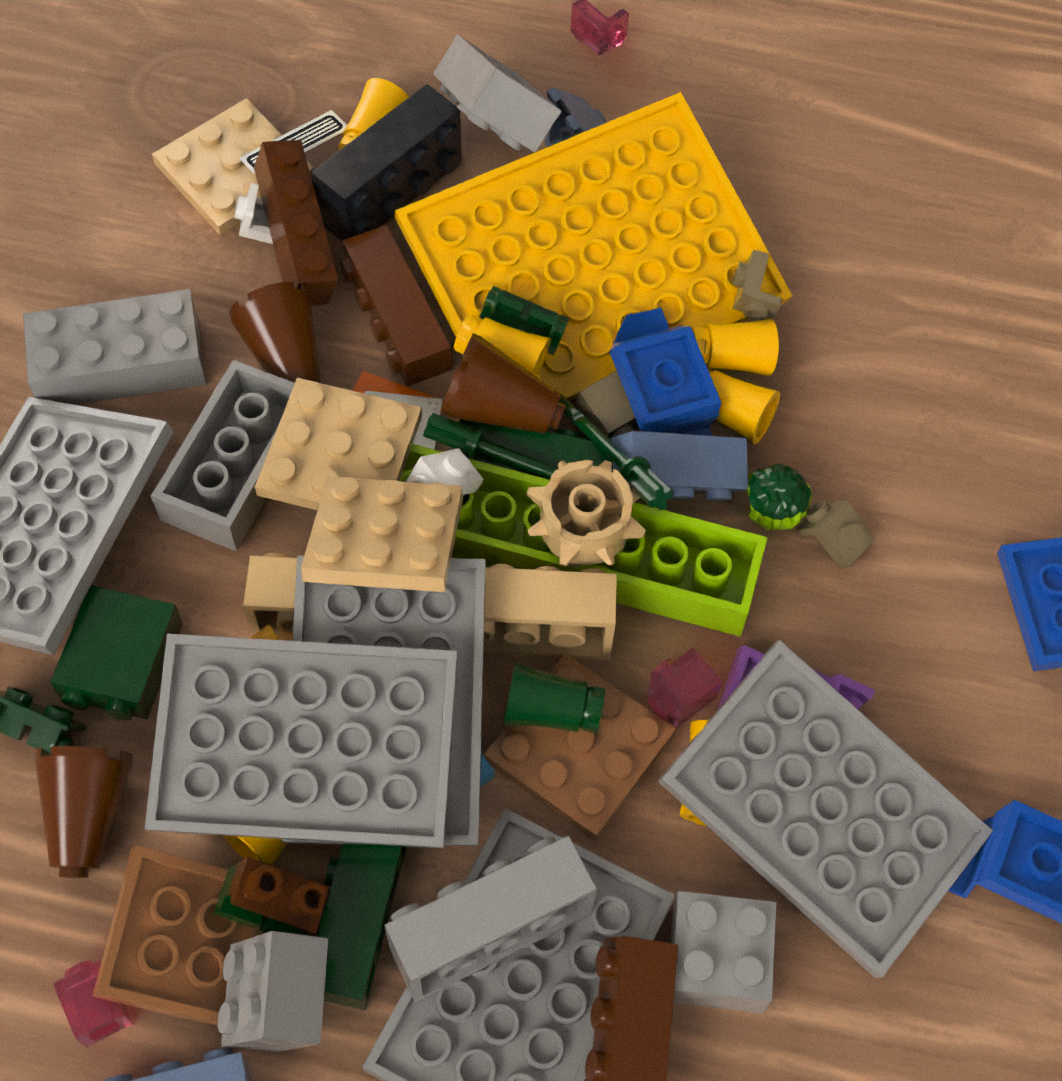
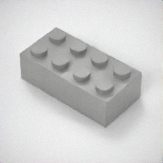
(495, 96)
(114, 348)
(218, 464)
(490, 917)

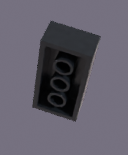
(389, 164)

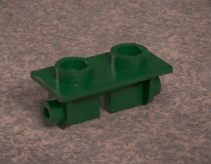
(524, 316)
(49, 725)

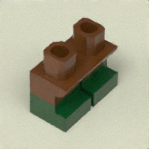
(271, 895)

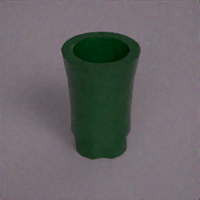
(552, 701)

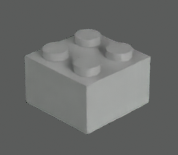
(723, 951)
(274, 992)

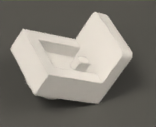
(252, 216)
(448, 469)

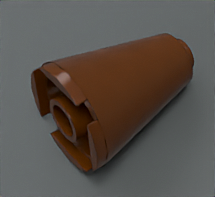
(279, 330)
(500, 391)
(79, 804)

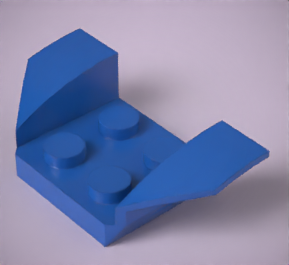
(664, 375)
(1019, 860)

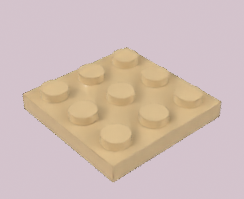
(208, 165)
(335, 436)
(383, 534)

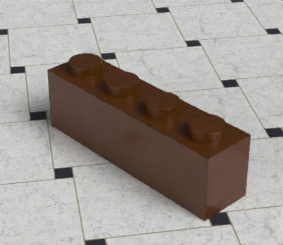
(295, 219)
(396, 306)
(632, 1010)

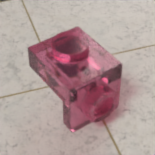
(596, 29)

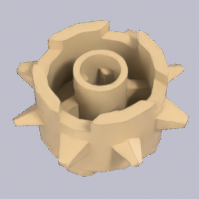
(585, 513)

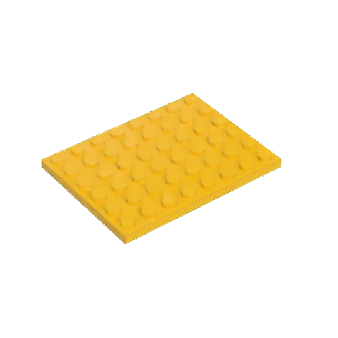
(595, 233)

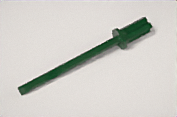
(470, 441)
(634, 470)

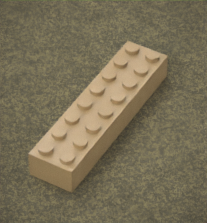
(524, 611)

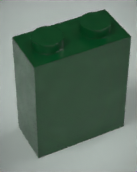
(115, 653)

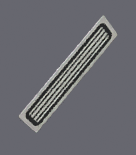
(311, 134)

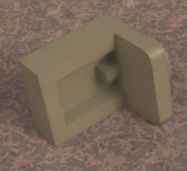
(749, 298)
(837, 530)

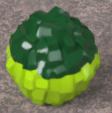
(778, 497)

